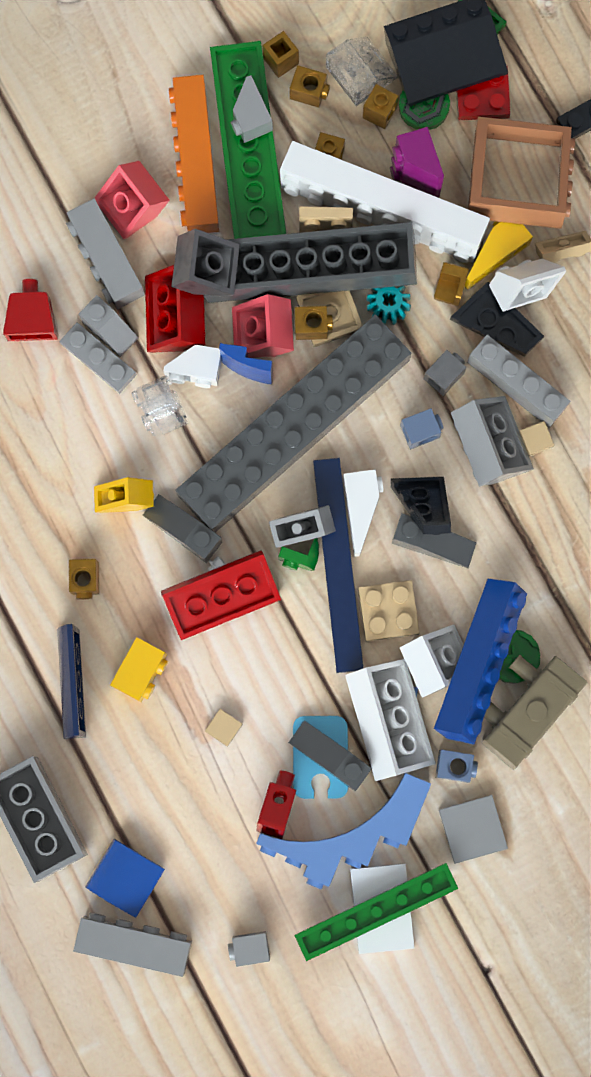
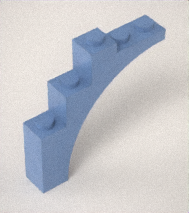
(392, 821)

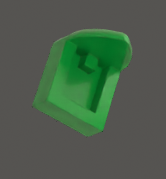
(294, 559)

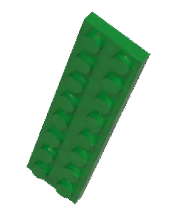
(250, 165)

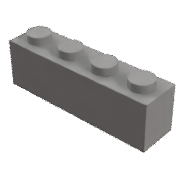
(105, 254)
(518, 381)
(133, 945)

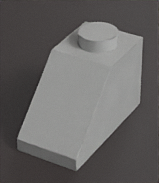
(250, 113)
(108, 326)

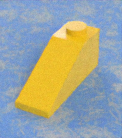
(501, 245)

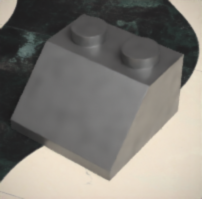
(205, 264)

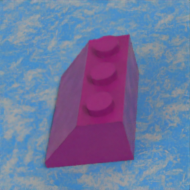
(417, 162)

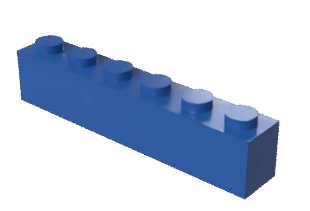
(481, 661)

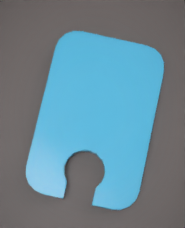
(305, 768)

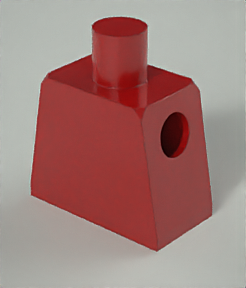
(29, 315)
(274, 815)

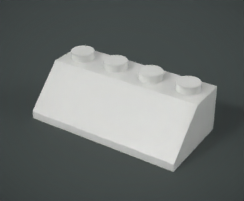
(390, 719)

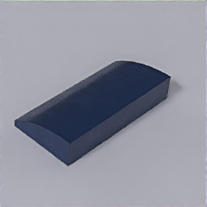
(71, 682)

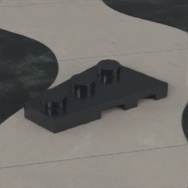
(508, 328)
(425, 502)

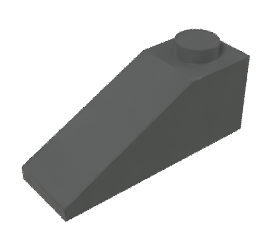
(183, 528)
(445, 547)
(330, 755)

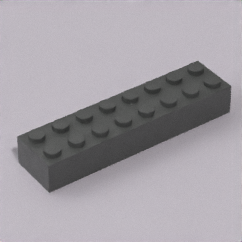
(324, 262)

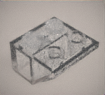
(358, 67)

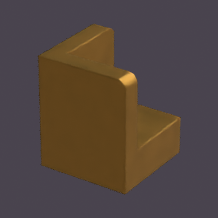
(451, 284)

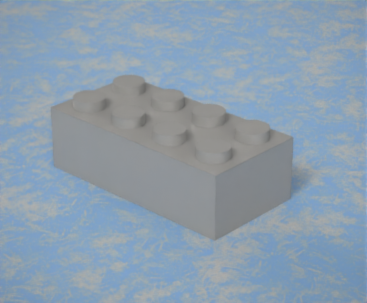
(37, 820)

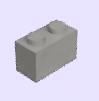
(302, 526)

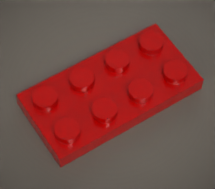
(220, 595)

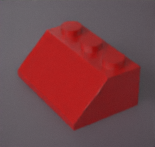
(172, 316)

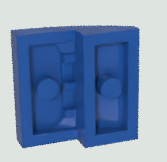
(237, 360)
(125, 878)

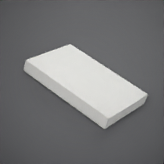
(371, 882)

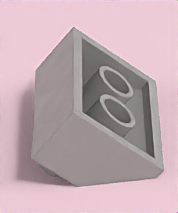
(491, 440)

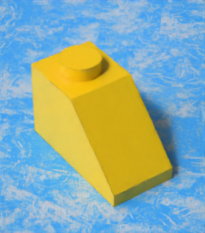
(124, 495)

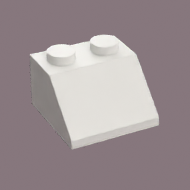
(525, 282)
(433, 659)

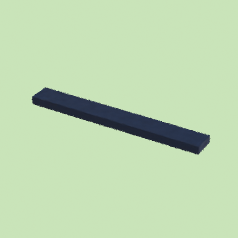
(339, 568)

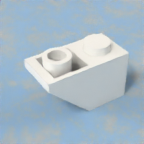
(196, 365)

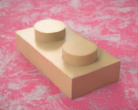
(564, 247)

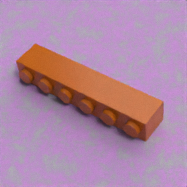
(195, 154)

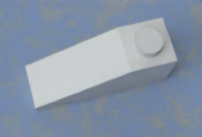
(362, 497)

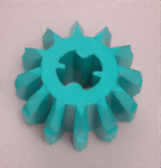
(389, 312)

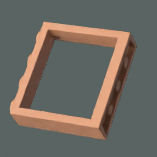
(518, 211)

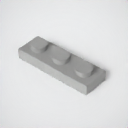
(98, 358)

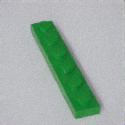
(376, 911)

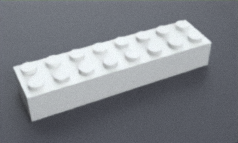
(382, 201)

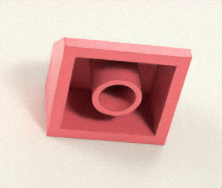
(131, 198)
(264, 326)

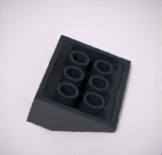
(445, 50)

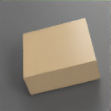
(536, 438)
(223, 727)

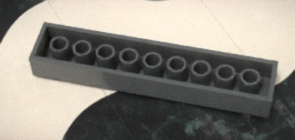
(294, 424)

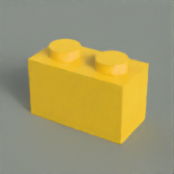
(139, 670)

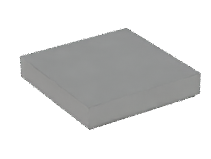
(473, 829)

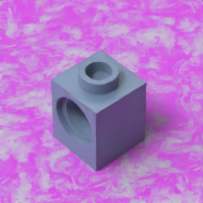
(421, 428)
(443, 766)

